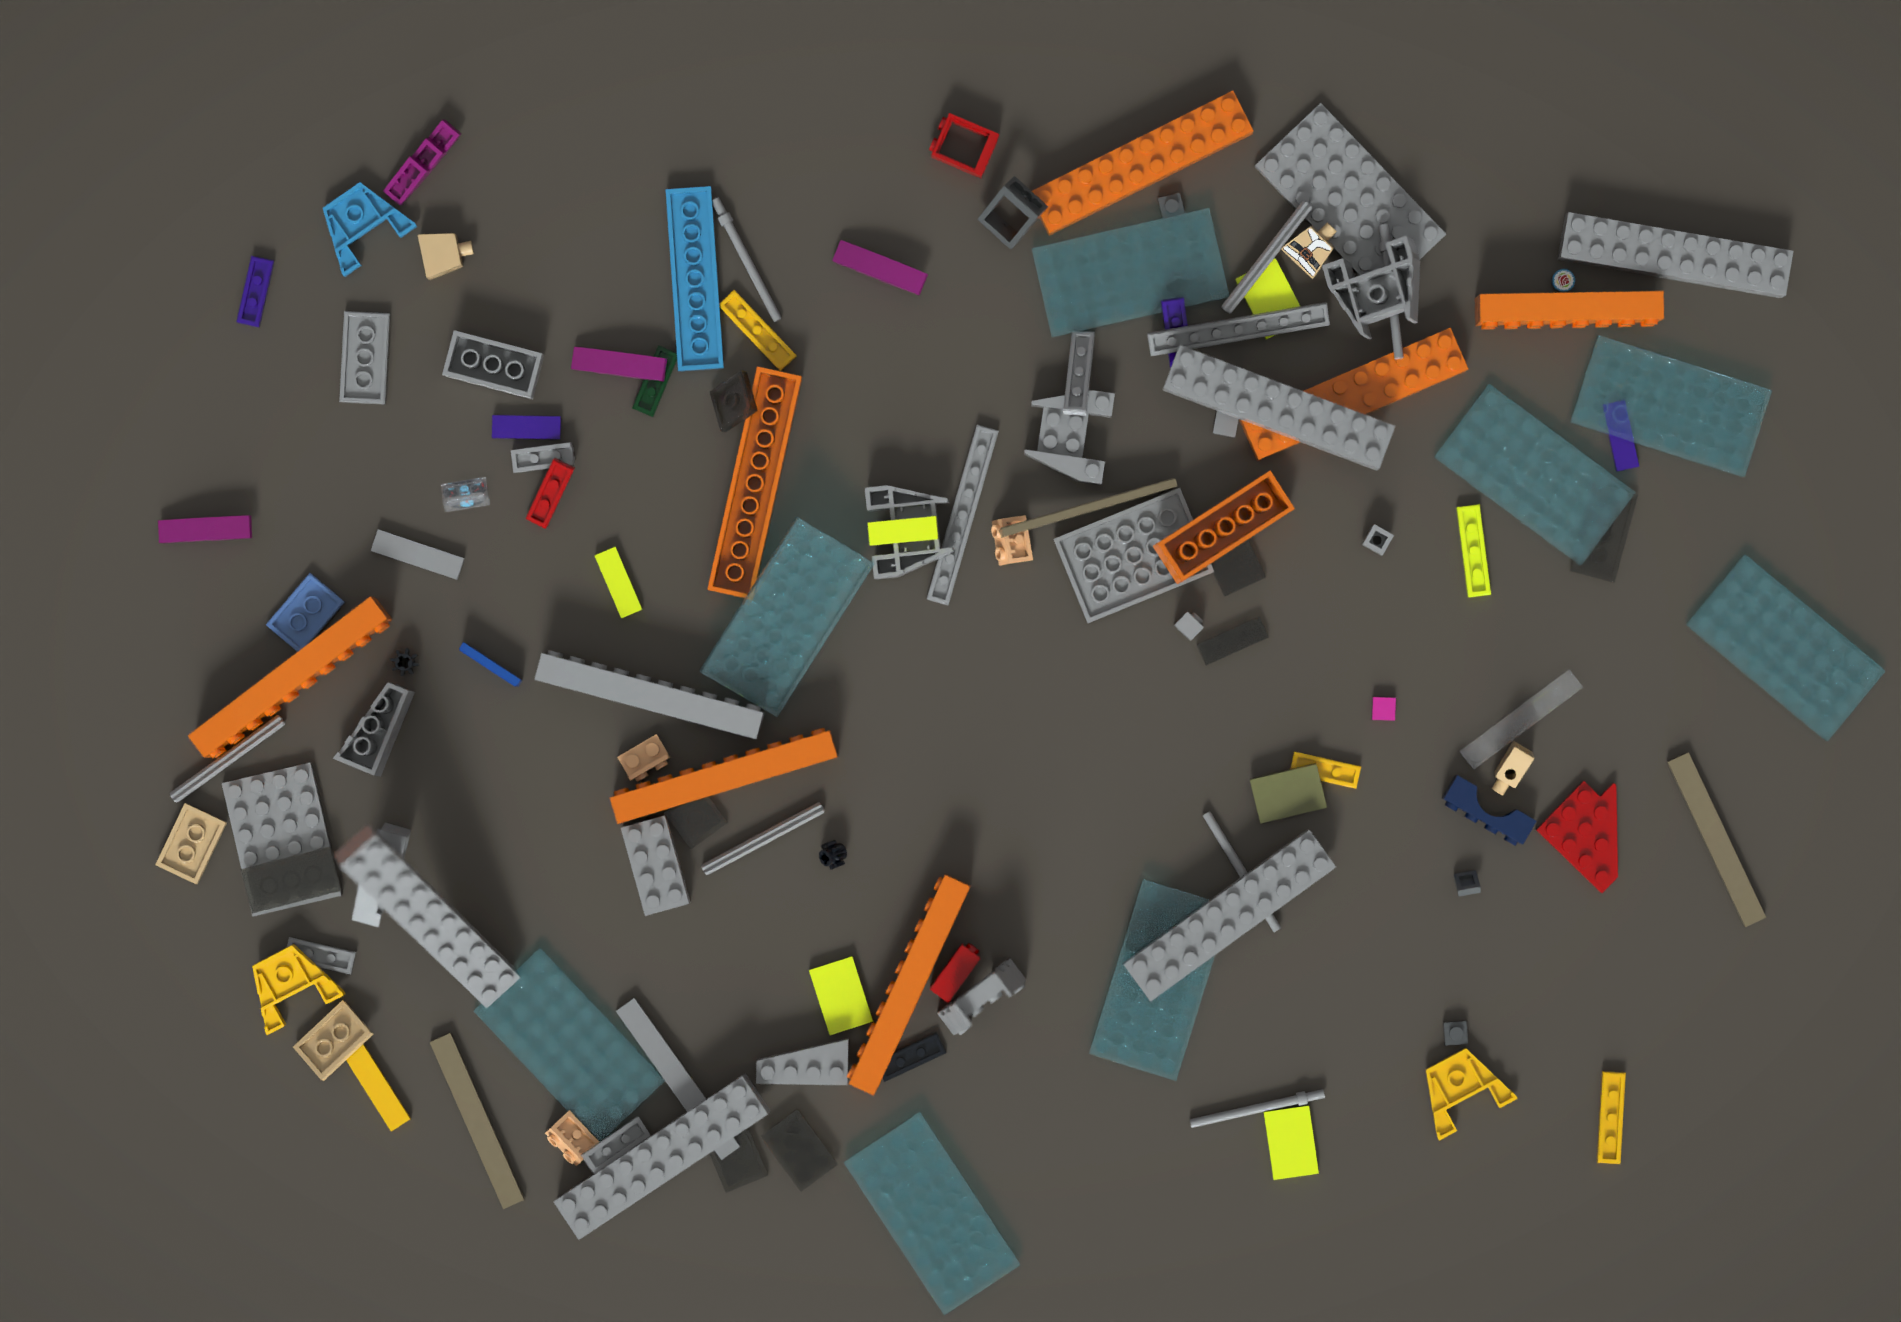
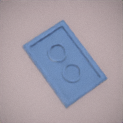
(305, 613)

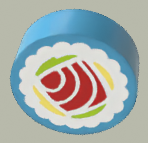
(1563, 280)

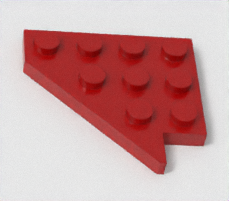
(1586, 833)

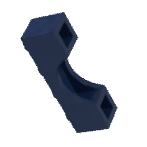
(1463, 795)

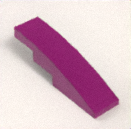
(422, 162)
(880, 267)
(619, 364)
(205, 529)

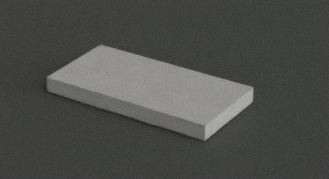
(364, 357)

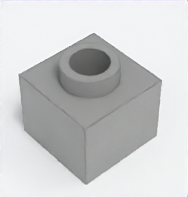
(1385, 537)
(1189, 625)

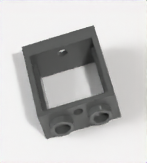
(1031, 206)

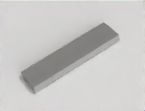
(1079, 373)
(417, 554)

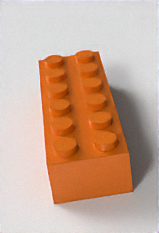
(1223, 527)

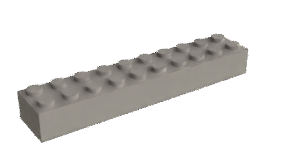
(1675, 255)
(1278, 408)
(648, 695)
(427, 915)
(1229, 915)
(662, 1156)

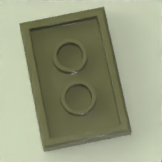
(1288, 793)

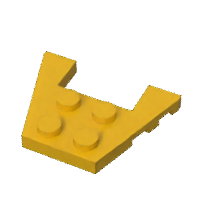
(286, 975)
(1456, 1080)

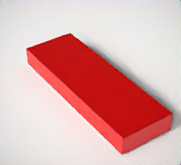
(550, 493)

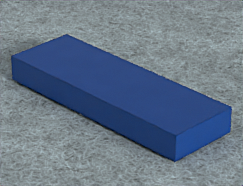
(490, 664)

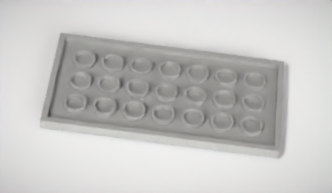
(1346, 189)

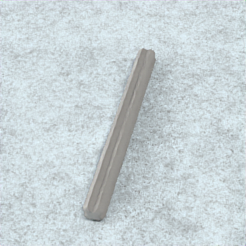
(1266, 257)
(227, 758)
(762, 838)

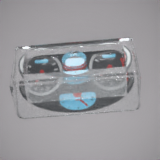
(465, 494)

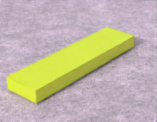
(1473, 550)

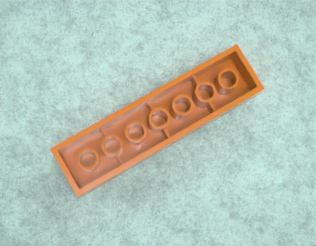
(1569, 308)

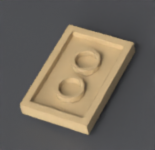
(191, 843)
(333, 1040)

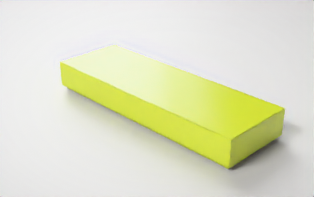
(903, 530)
(618, 582)

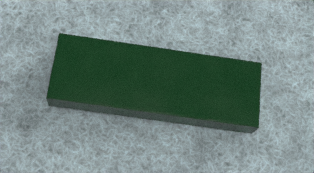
(651, 390)

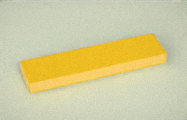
(757, 330)
(378, 1088)
(1611, 1117)

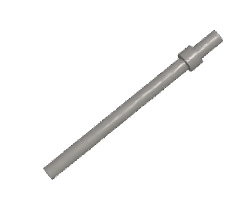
(725, 220)
(1394, 320)
(1234, 859)
(1300, 1098)

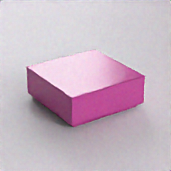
(1383, 708)

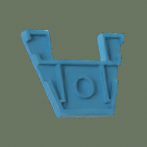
(355, 215)

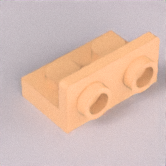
(1011, 548)
(644, 757)
(571, 1138)

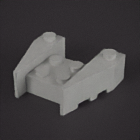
(1381, 291)
(1064, 437)
(905, 505)
(366, 908)
(1003, 977)

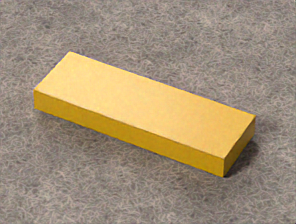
(1330, 770)

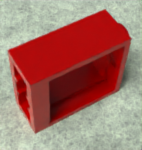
(986, 154)
(955, 971)

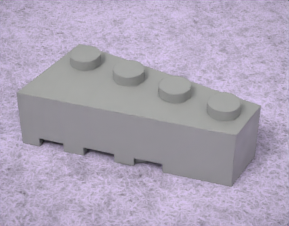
(377, 731)
(807, 1066)

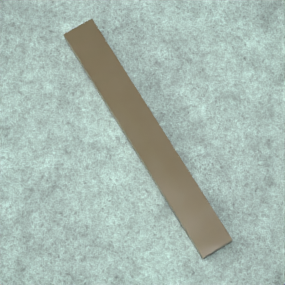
(1087, 507)
(1716, 839)
(477, 1120)

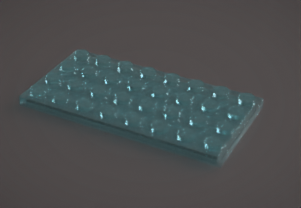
(1129, 272)
(1671, 406)
(1534, 474)
(787, 616)
(1785, 647)
(1130, 1026)
(570, 1046)
(932, 1213)

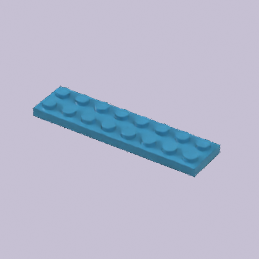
(694, 278)

